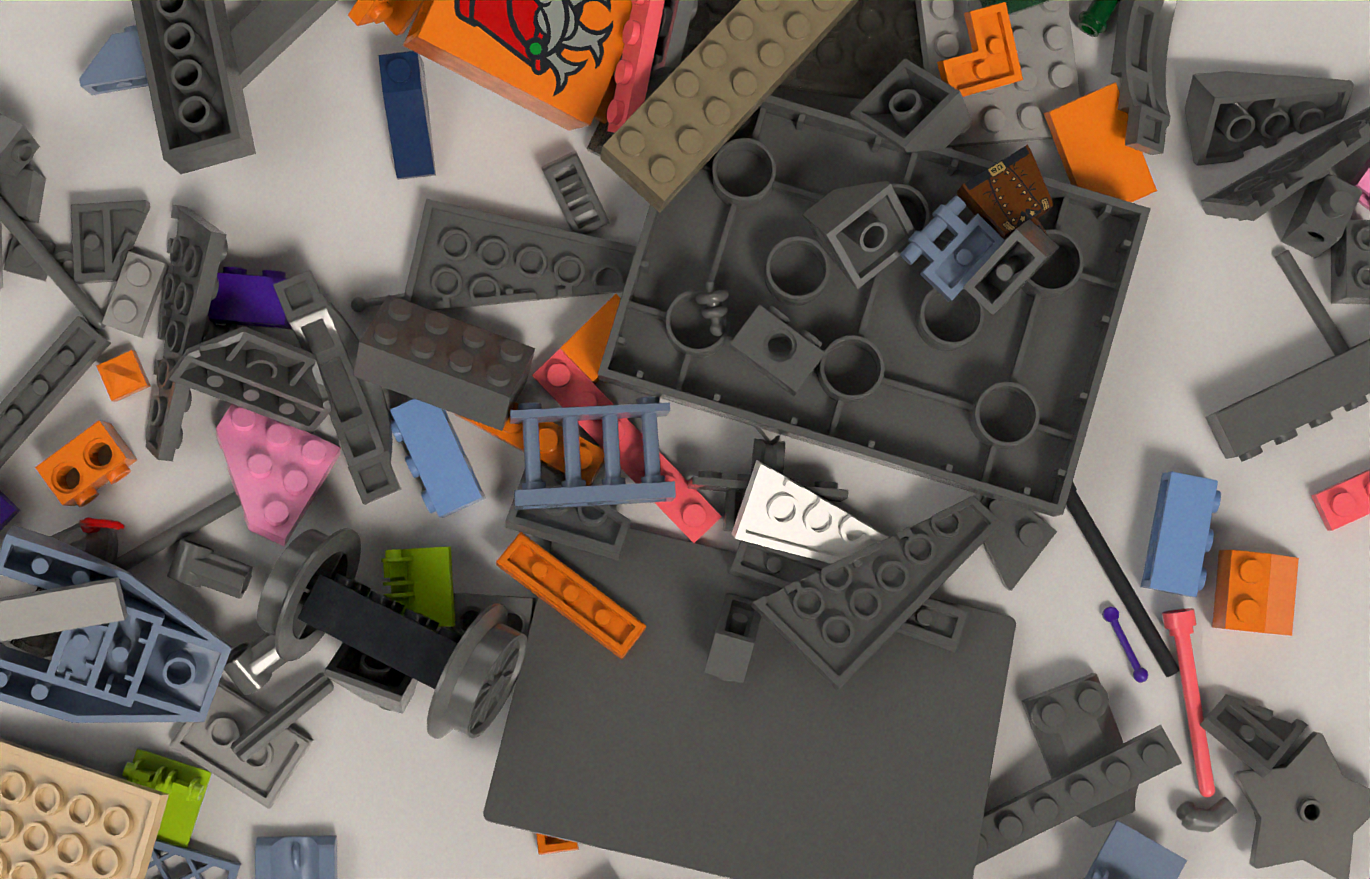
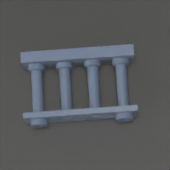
(574, 490)

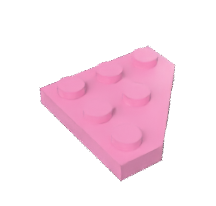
(273, 469)

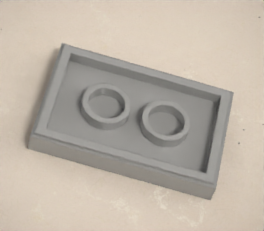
(210, 746)

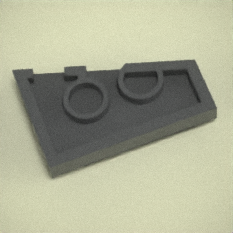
(586, 528)

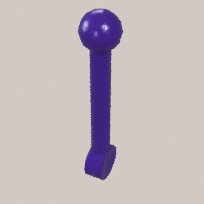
(1111, 615)

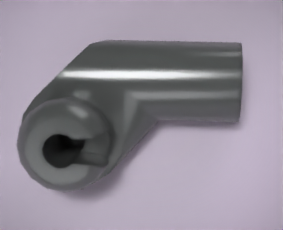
(1205, 819)

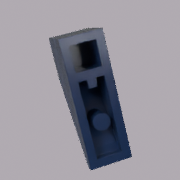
(407, 114)

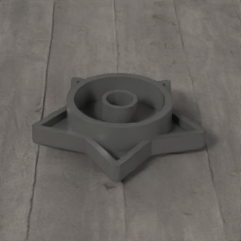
(1279, 804)

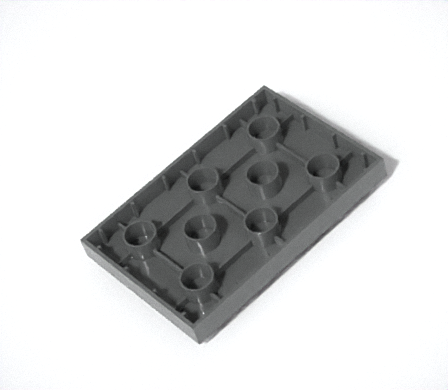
(903, 370)

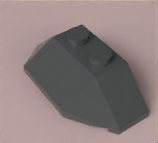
(258, 376)

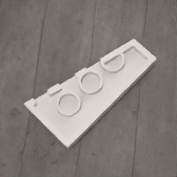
(798, 521)

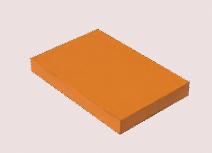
(1093, 147)

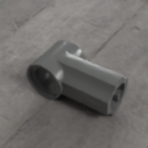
(200, 566)
(252, 664)

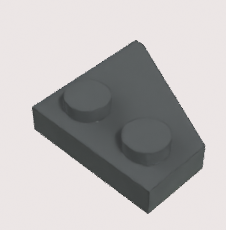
(1016, 541)
(1252, 732)

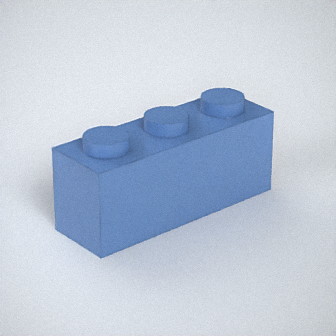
(436, 457)
(1181, 534)

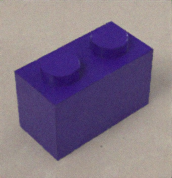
(248, 299)

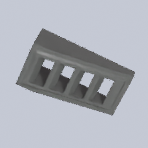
(561, 164)

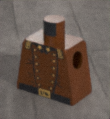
(1008, 193)

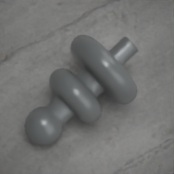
(714, 310)

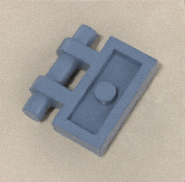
(961, 257)

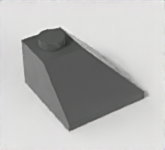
(861, 228)
(371, 679)

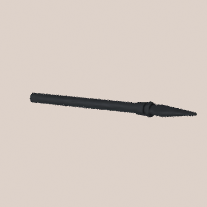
(1121, 583)

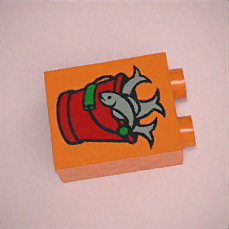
(533, 52)

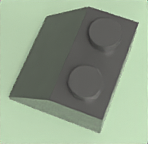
(914, 110)

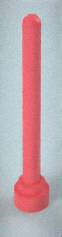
(1180, 625)

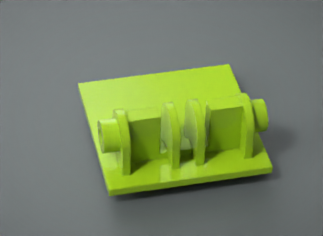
(422, 581)
(185, 789)

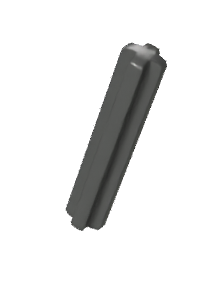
(282, 717)

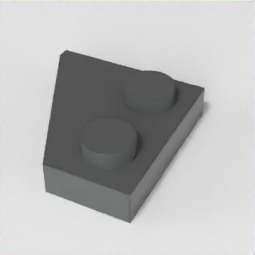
(103, 237)

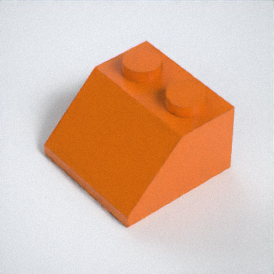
(1255, 592)

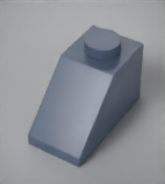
(116, 65)

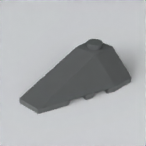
(1245, 110)

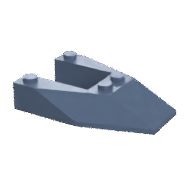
(124, 671)

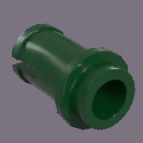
(1095, 18)

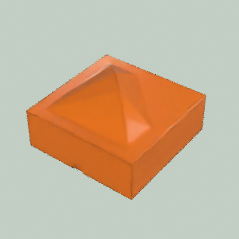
(123, 375)

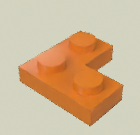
(993, 53)

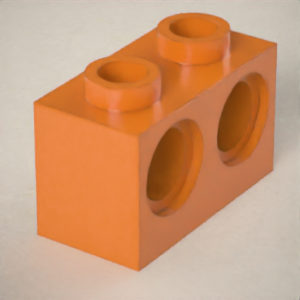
(83, 455)

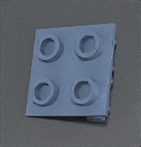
(1134, 856)

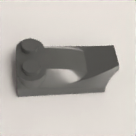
(1074, 727)

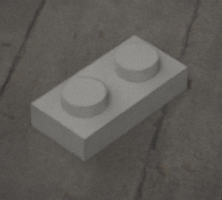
(135, 294)

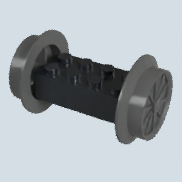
(316, 594)

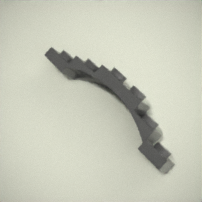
(1141, 63)
(357, 405)

